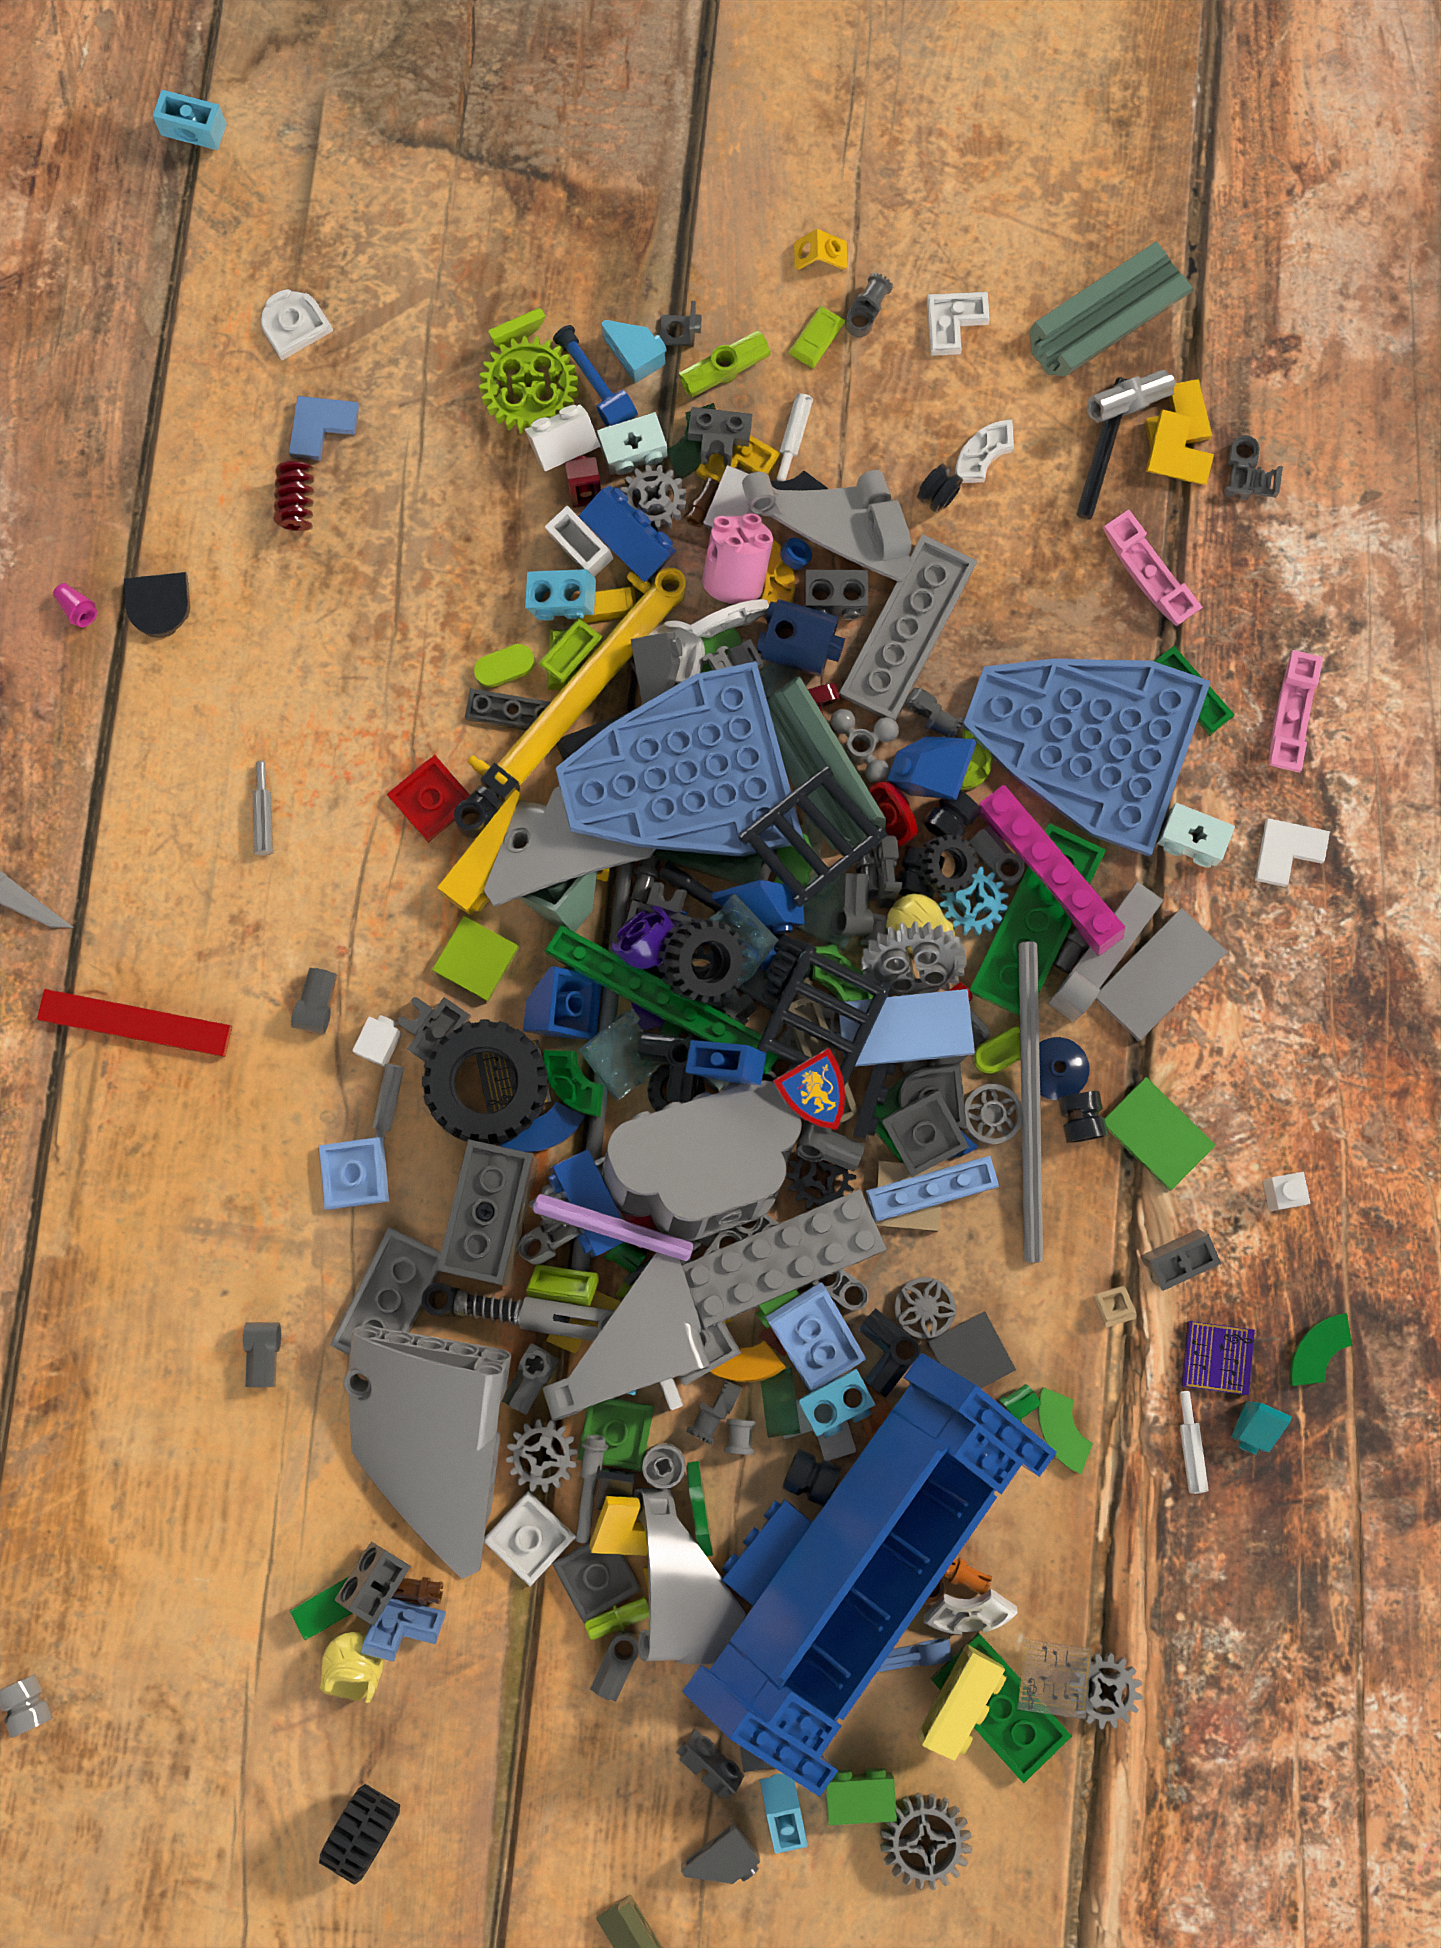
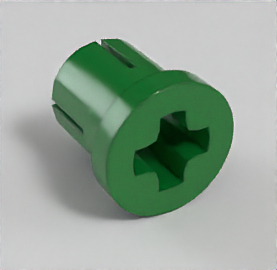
(626, 1256)
(1020, 1402)

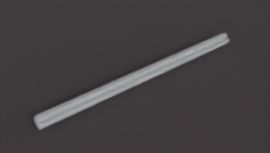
(1030, 1102)

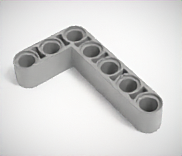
(1091, 971)
(836, 1290)

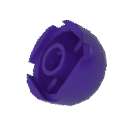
(642, 939)

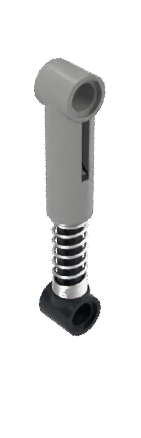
(530, 1314)

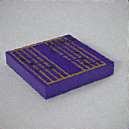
(1218, 1357)

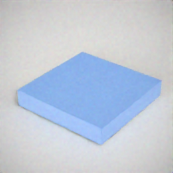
(354, 1173)

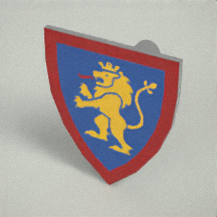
(815, 1090)

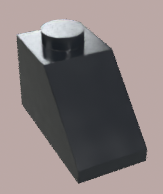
(615, 1483)

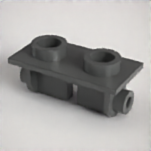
(700, 1753)

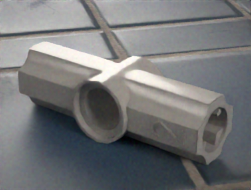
(1130, 396)

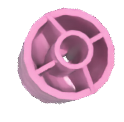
(737, 558)

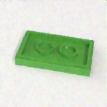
(1158, 1134)

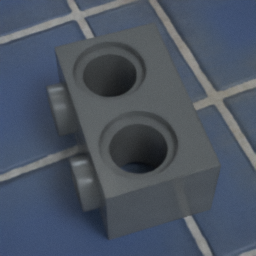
(835, 584)
(372, 1583)

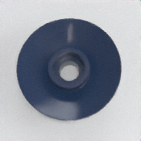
(1076, 1072)

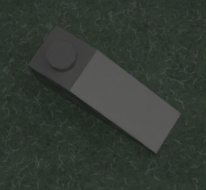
(656, 663)

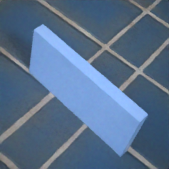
(915, 1028)

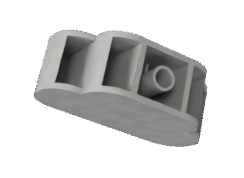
(703, 1160)

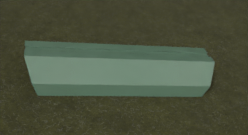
(1107, 311)
(809, 746)

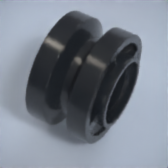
(939, 488)

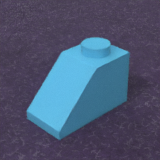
(635, 348)
(783, 1813)

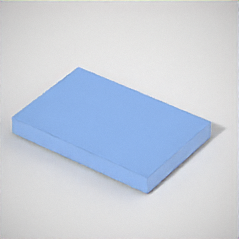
(816, 1337)

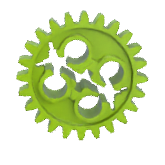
(527, 359)

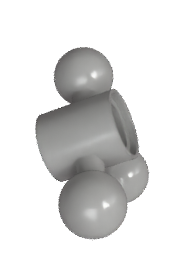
(884, 731)

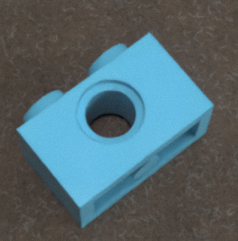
(189, 119)

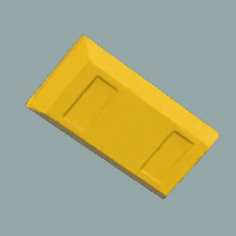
(611, 604)

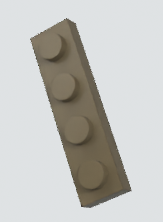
(811, 1046)

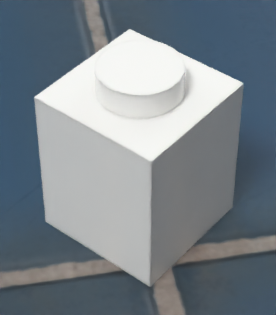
(378, 1040)
(1286, 1191)

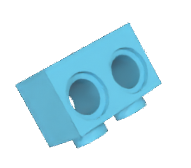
(562, 586)
(832, 1394)

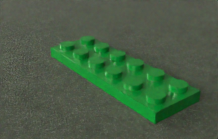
(1032, 917)

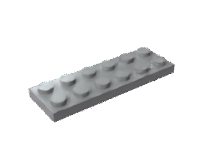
(908, 629)
(783, 1258)

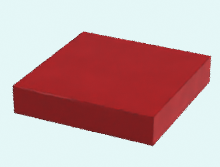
(429, 798)

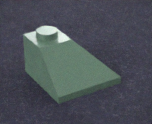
(565, 902)

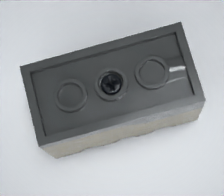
(488, 1213)

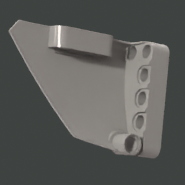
(429, 1433)

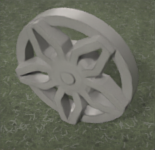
(993, 1114)
(925, 1307)

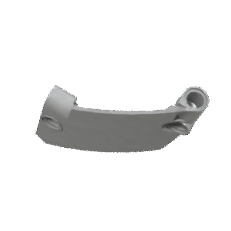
(551, 852)

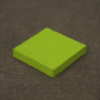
(475, 958)

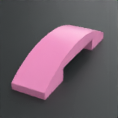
(1148, 569)
(1293, 711)

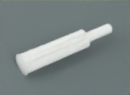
(794, 432)
(1192, 1448)

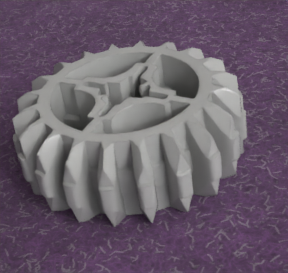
(941, 1839)

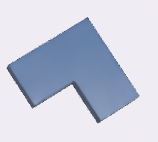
(316, 417)
(400, 1620)

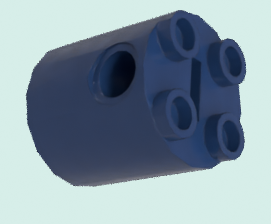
(811, 640)

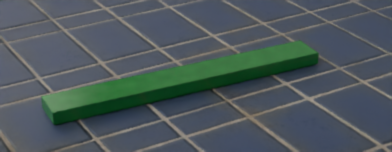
(650, 992)

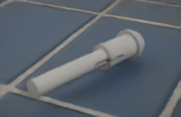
(591, 1469)

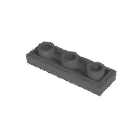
(494, 707)

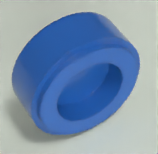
(796, 553)

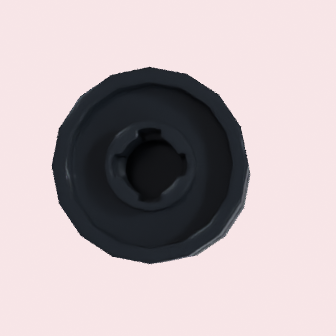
(952, 816)
(910, 880)
(1091, 1125)
(811, 1477)

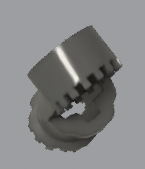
(868, 304)
(938, 719)
(710, 1417)

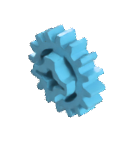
(985, 904)

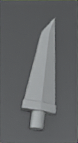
(21, 901)

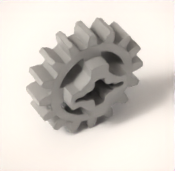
(656, 484)
(537, 1470)
(1117, 1682)

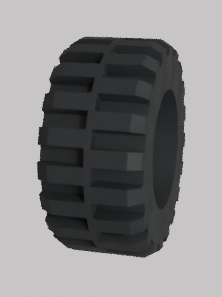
(485, 1038)

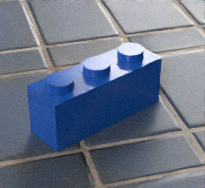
(627, 532)
(583, 1186)
(765, 1550)

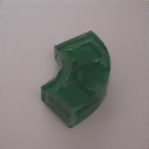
(686, 454)

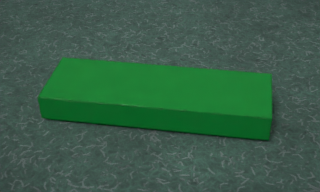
(1214, 711)

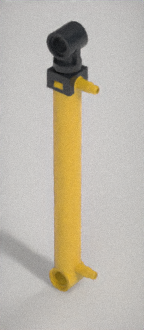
(505, 777)

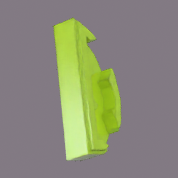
(517, 328)
(979, 765)

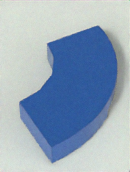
(547, 1130)

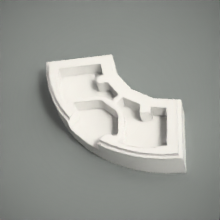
(983, 449)
(970, 1615)

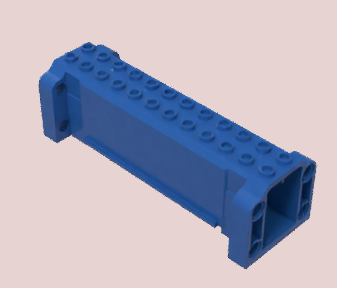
(864, 1571)

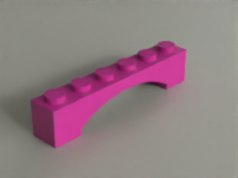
(1078, 899)

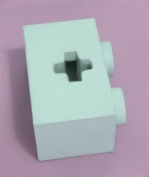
(643, 433)
(1212, 835)

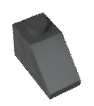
(724, 1858)

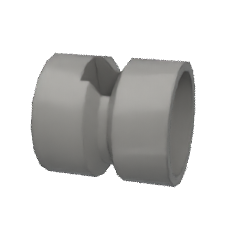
(664, 1465)
(23, 1706)

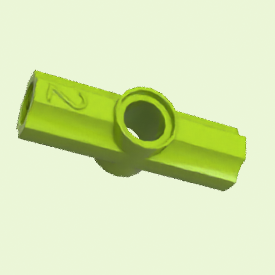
(740, 354)

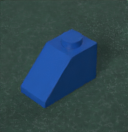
(726, 1062)

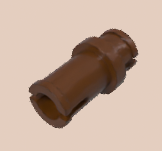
(700, 505)
(421, 1590)

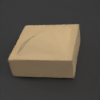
(1115, 1306)

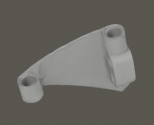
(850, 521)
(642, 1343)
(688, 1600)

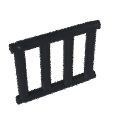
(825, 874)
(796, 985)

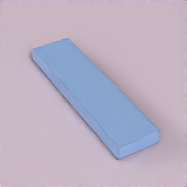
(932, 1188)

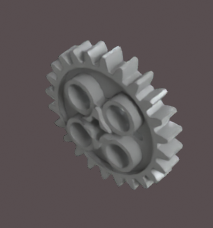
(936, 954)

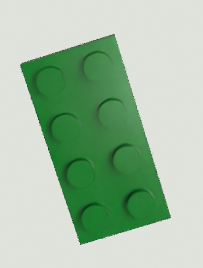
(1018, 1736)

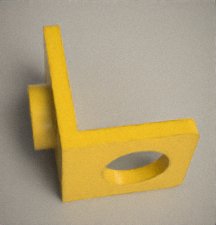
(822, 247)

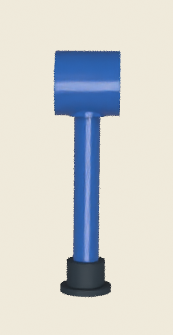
(614, 406)

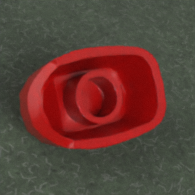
(896, 810)

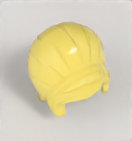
(917, 908)
(348, 1671)

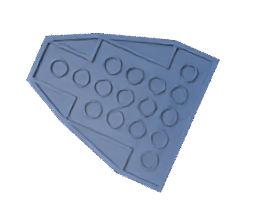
(1092, 738)
(683, 769)

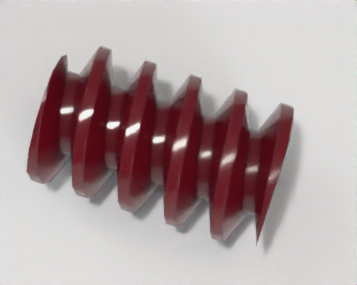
(291, 496)

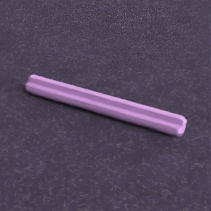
(613, 1227)

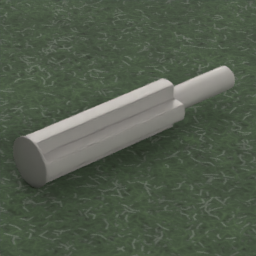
(262, 814)
(387, 1099)

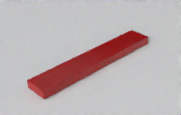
(134, 1023)

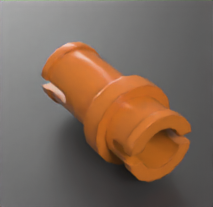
(968, 1576)

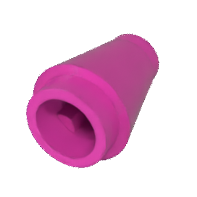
(75, 605)

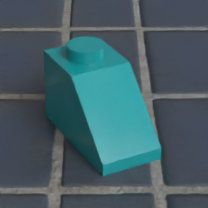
(1259, 1427)

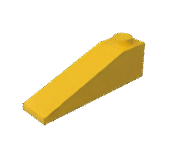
(469, 876)

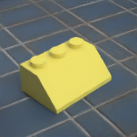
(961, 1703)

